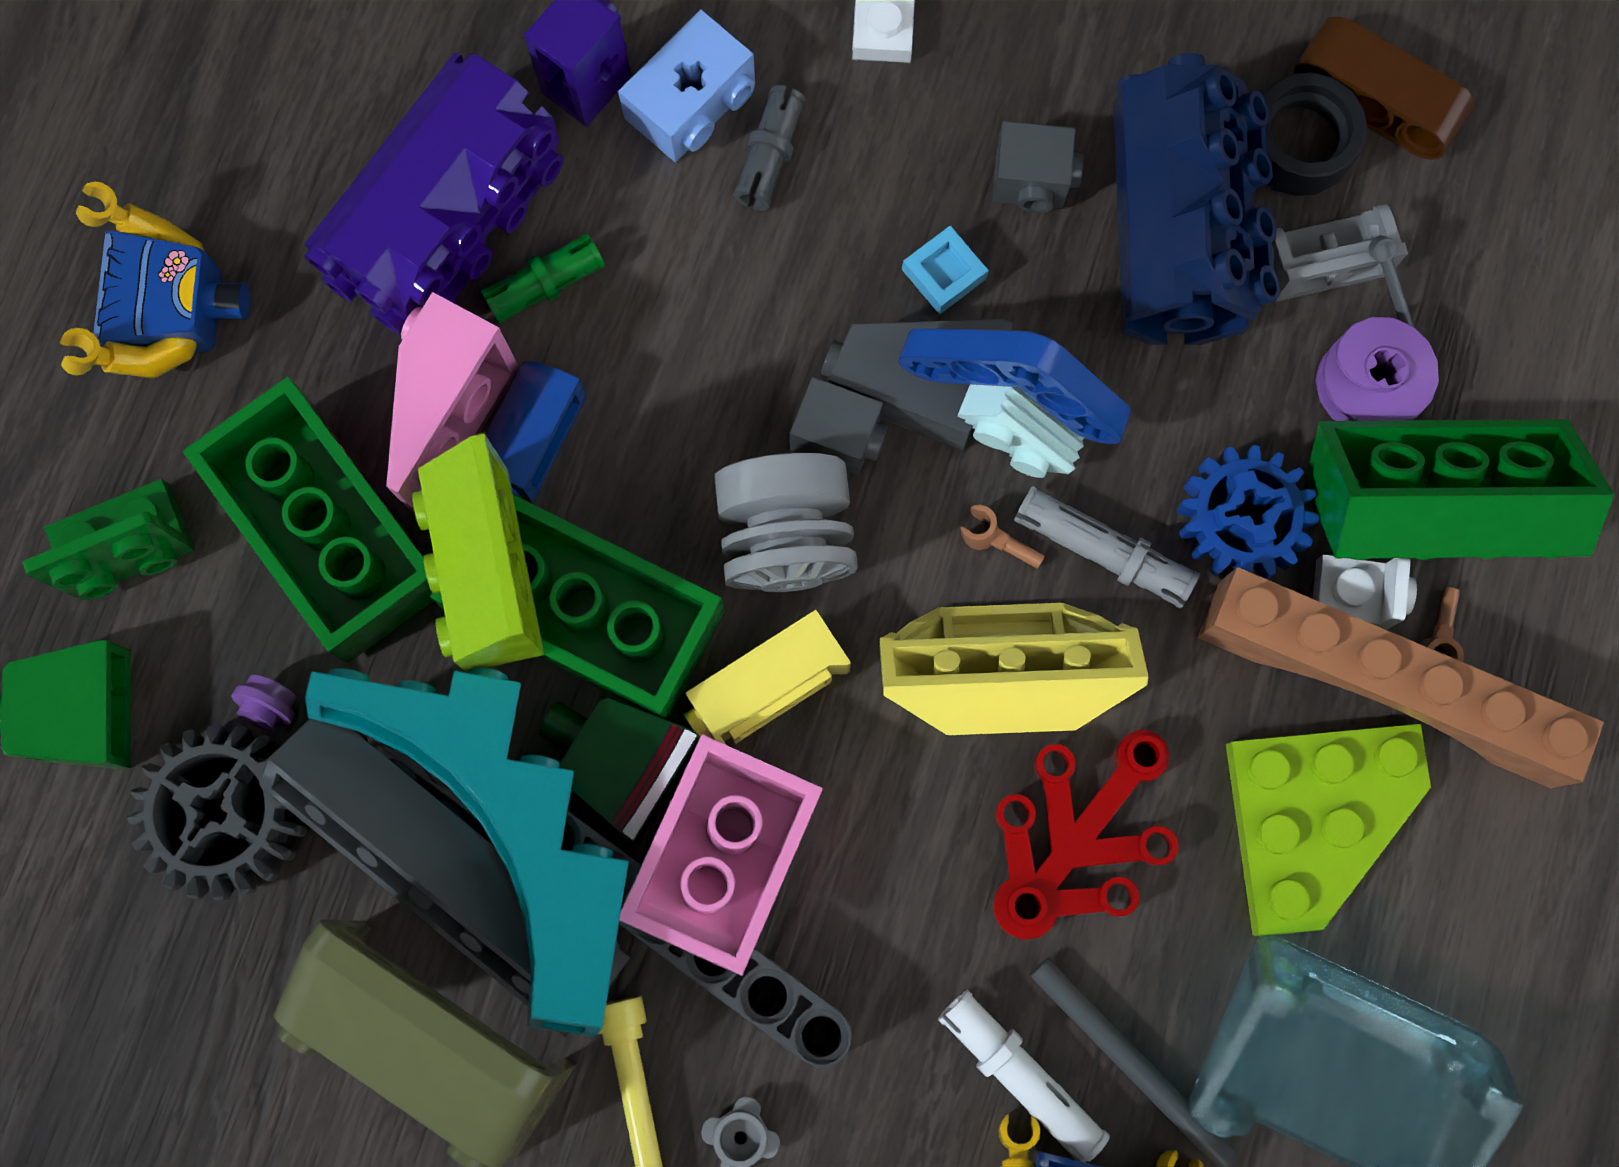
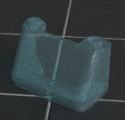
(1351, 1068)

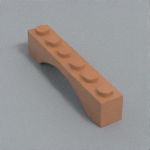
(1474, 707)

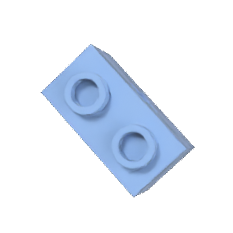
(689, 86)

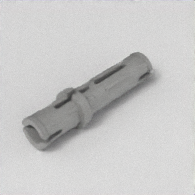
(1116, 552)

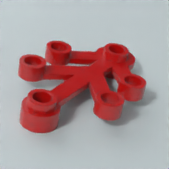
(1075, 841)

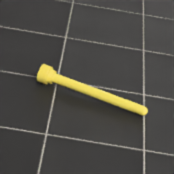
(621, 1031)

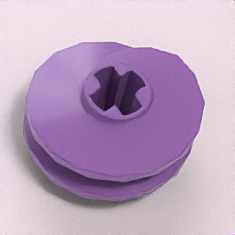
(1384, 348)

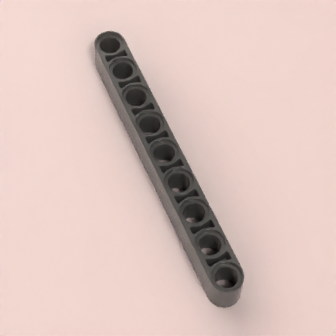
(730, 988)

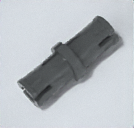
(769, 147)

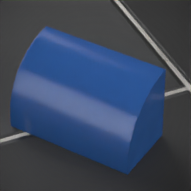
(535, 424)

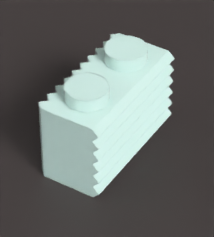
(1023, 428)

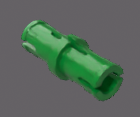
(543, 278)

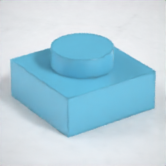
(944, 269)

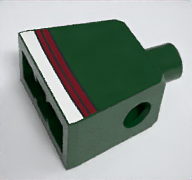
(621, 760)

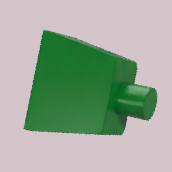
(69, 706)

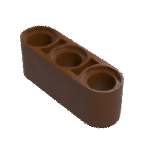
(1398, 92)

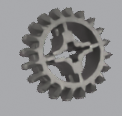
(202, 830)

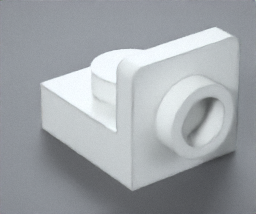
(883, 30)
(1366, 588)

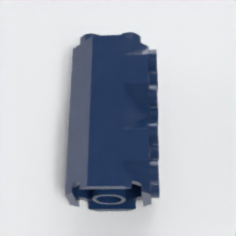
(1187, 225)

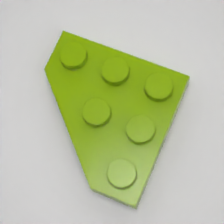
(1319, 816)

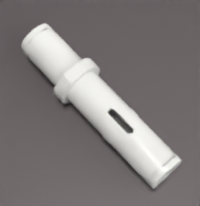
(1023, 1077)

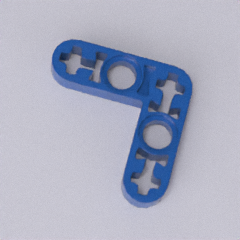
(1021, 361)

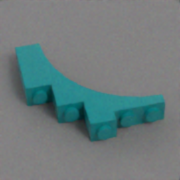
(464, 740)

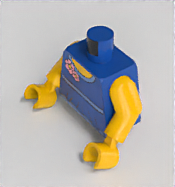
(153, 295)

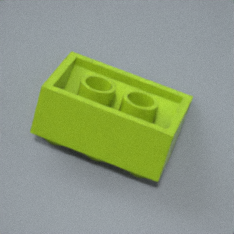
(476, 557)

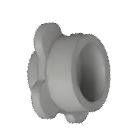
(743, 1118)

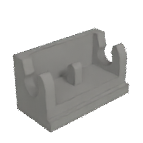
(1332, 253)

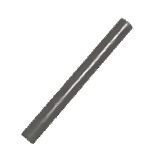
(1131, 1062)

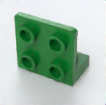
(113, 542)

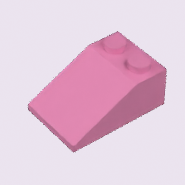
(445, 387)
(720, 855)

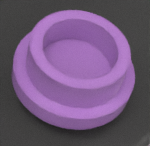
(264, 702)

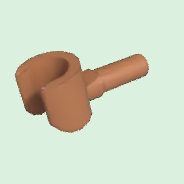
(998, 538)
(1444, 628)

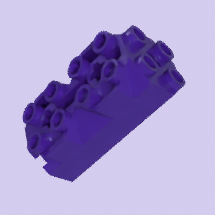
(435, 190)

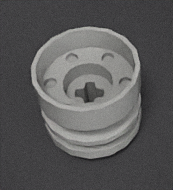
(784, 509)

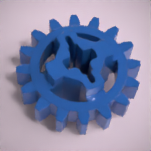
(1242, 488)

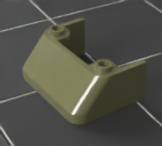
(414, 1046)

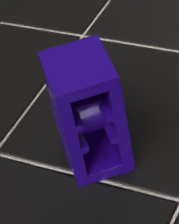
(579, 55)

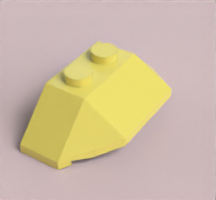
(1011, 667)

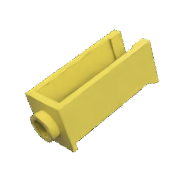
(766, 681)

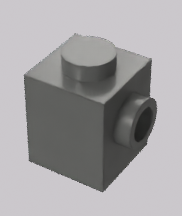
(1035, 166)
(838, 425)

